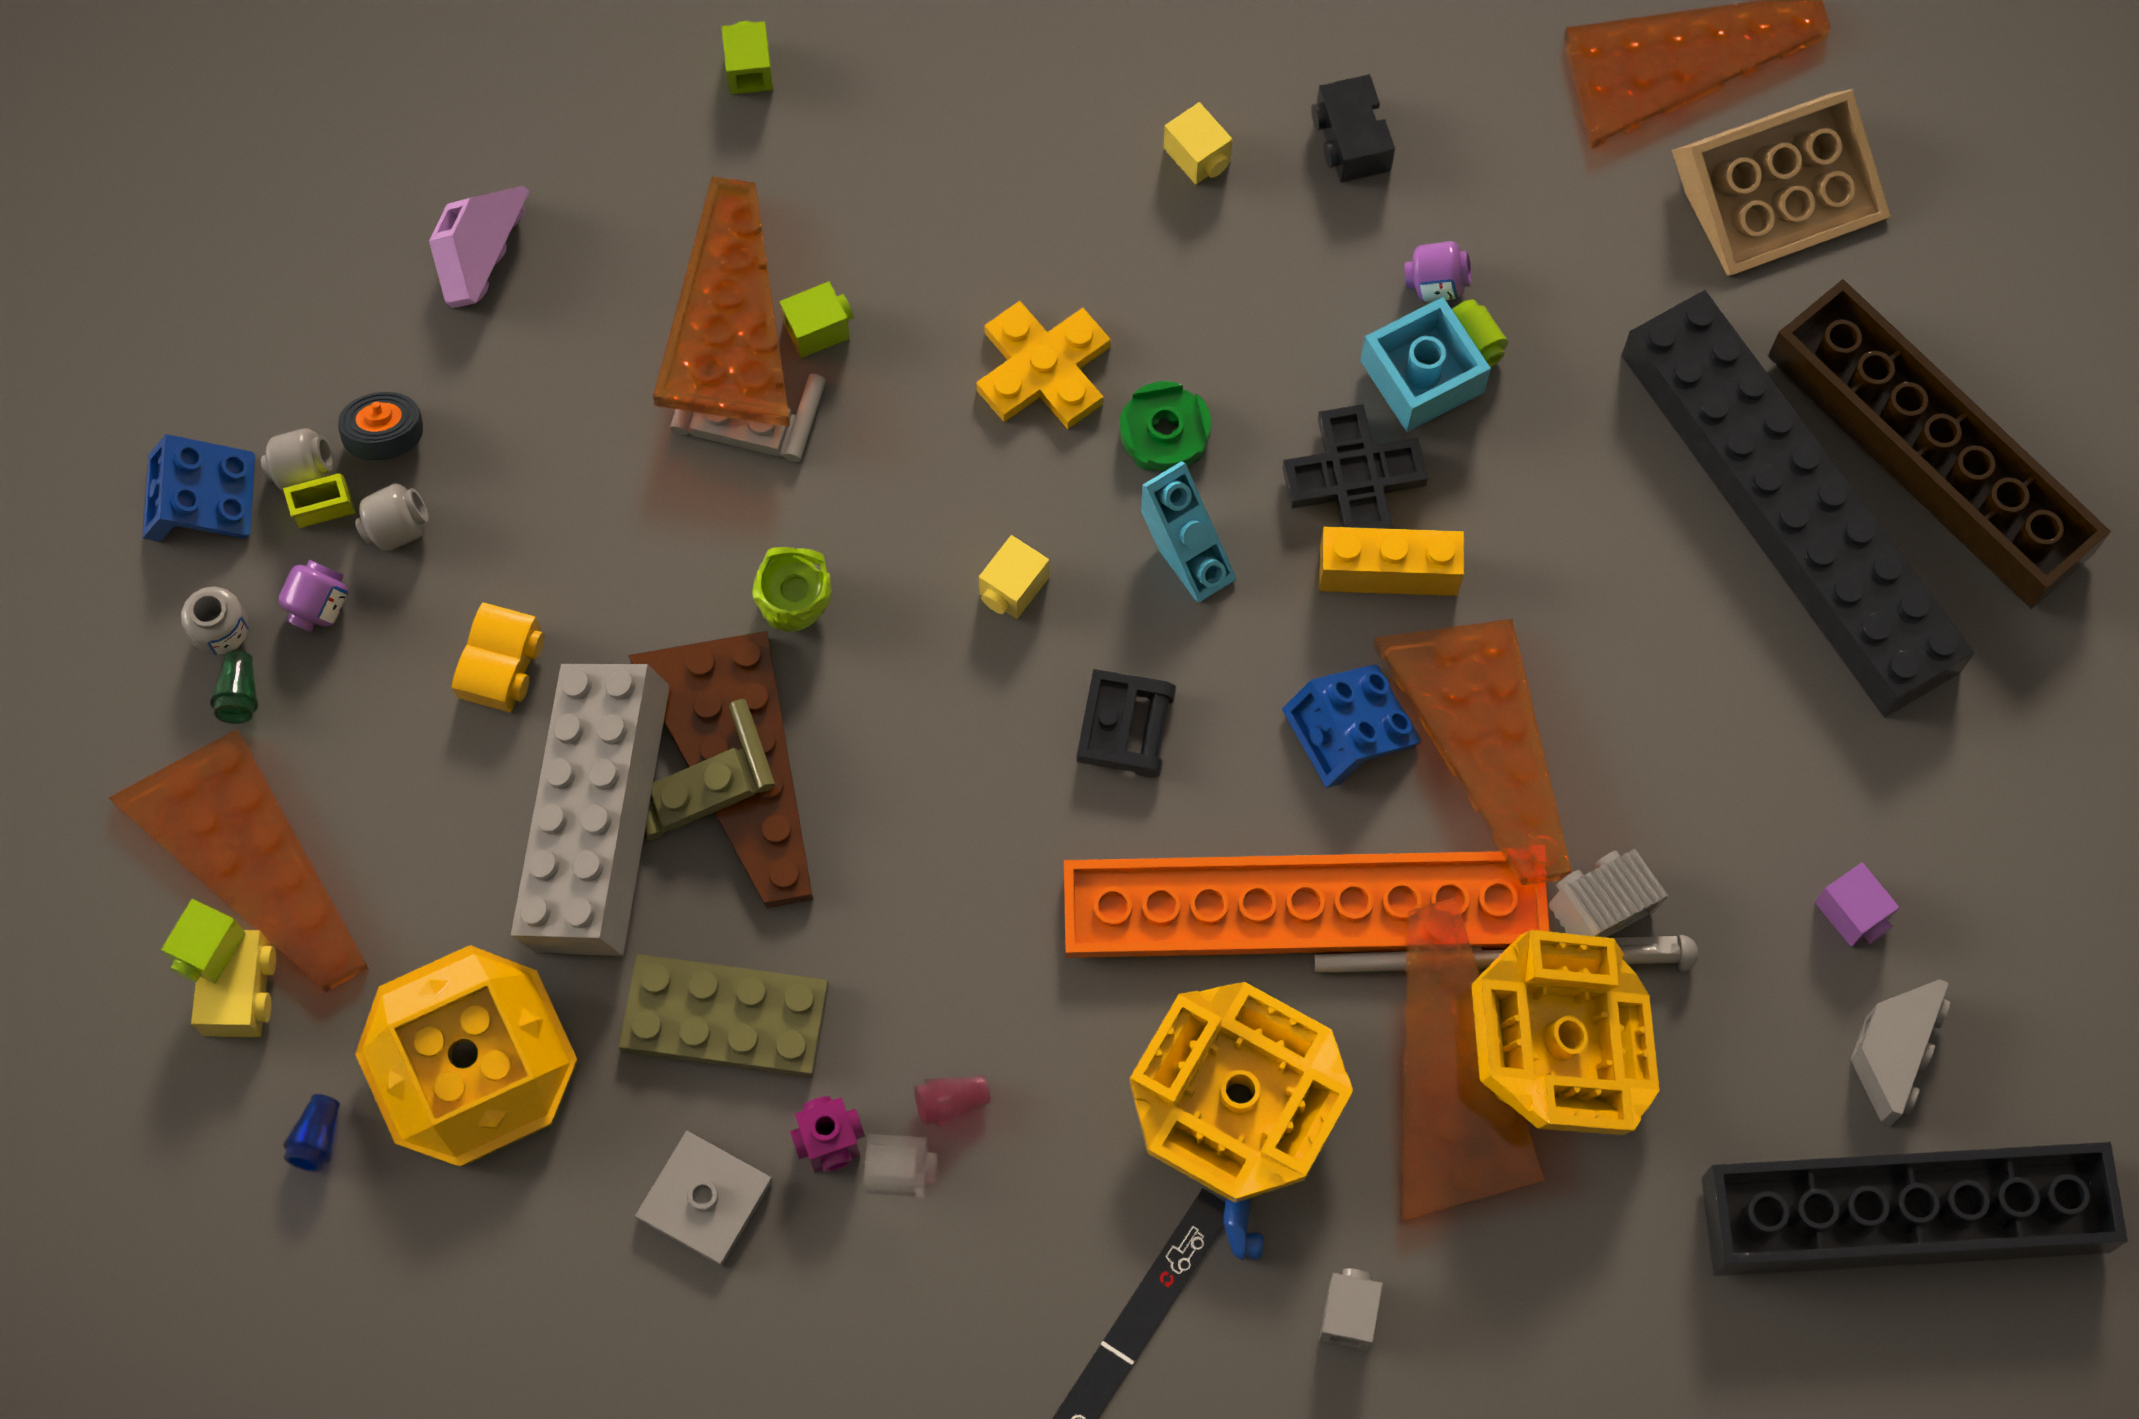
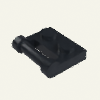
(1110, 719)

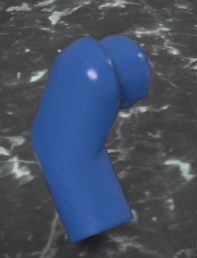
(1236, 1225)

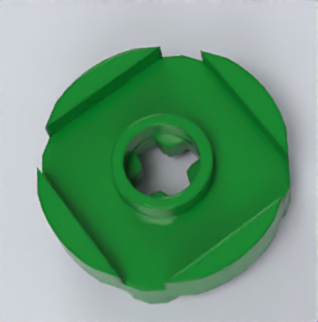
(1142, 414)

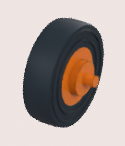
(380, 426)

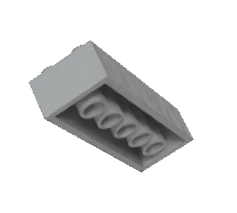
(591, 809)

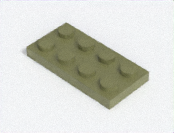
(724, 1015)

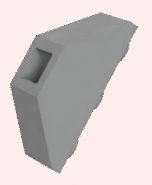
(1897, 1046)

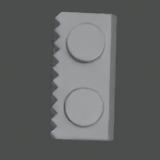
(1609, 897)

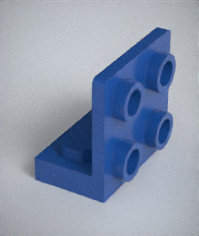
(198, 488)
(1349, 721)

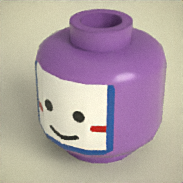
(1439, 271)
(312, 595)

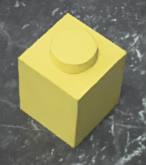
(1198, 144)
(1013, 577)

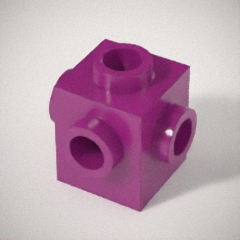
(828, 1151)

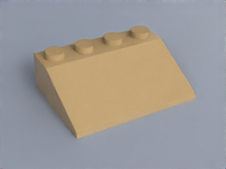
(1783, 182)

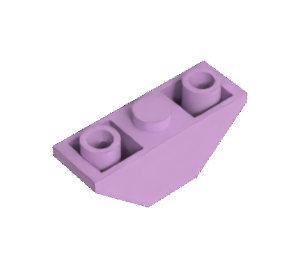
(473, 240)

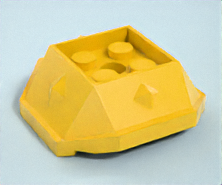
(1566, 1033)
(1248, 1040)
(518, 1068)

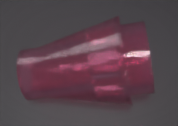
(948, 1098)

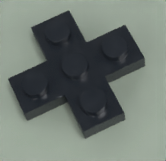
(1354, 470)

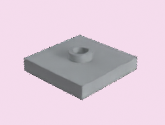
(704, 1198)

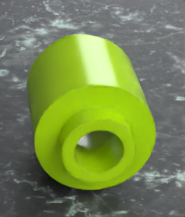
(1482, 330)

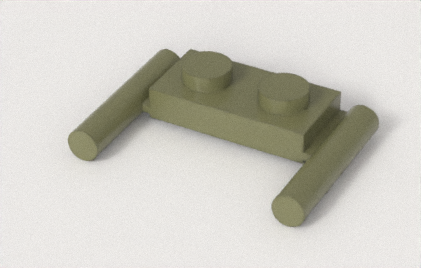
(712, 782)

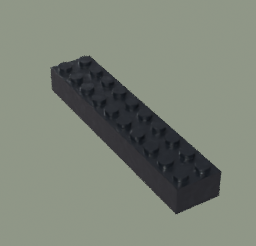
(1796, 504)

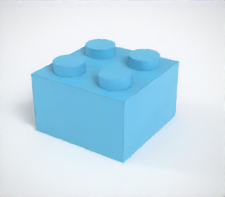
(1425, 364)

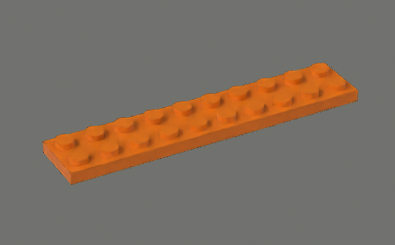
(1288, 903)

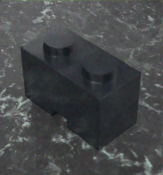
(1354, 138)

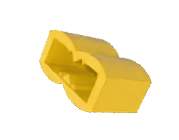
(497, 657)

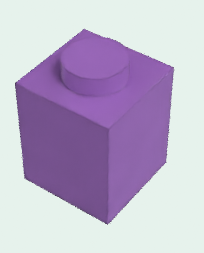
(1858, 906)

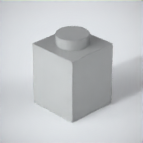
(1351, 1309)

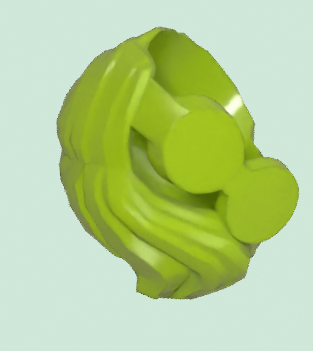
(792, 588)

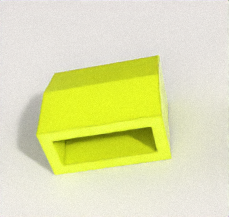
(317, 491)

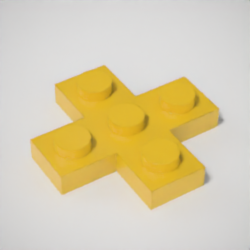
(1043, 365)

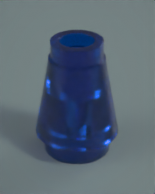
(313, 1135)

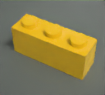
(1391, 561)

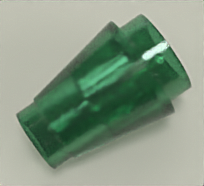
(235, 690)

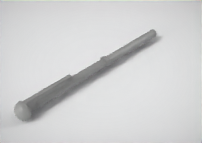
(1636, 950)

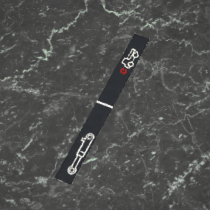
(1144, 1309)

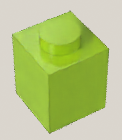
(747, 57)
(816, 319)
(202, 942)

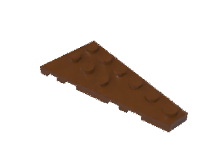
(697, 714)

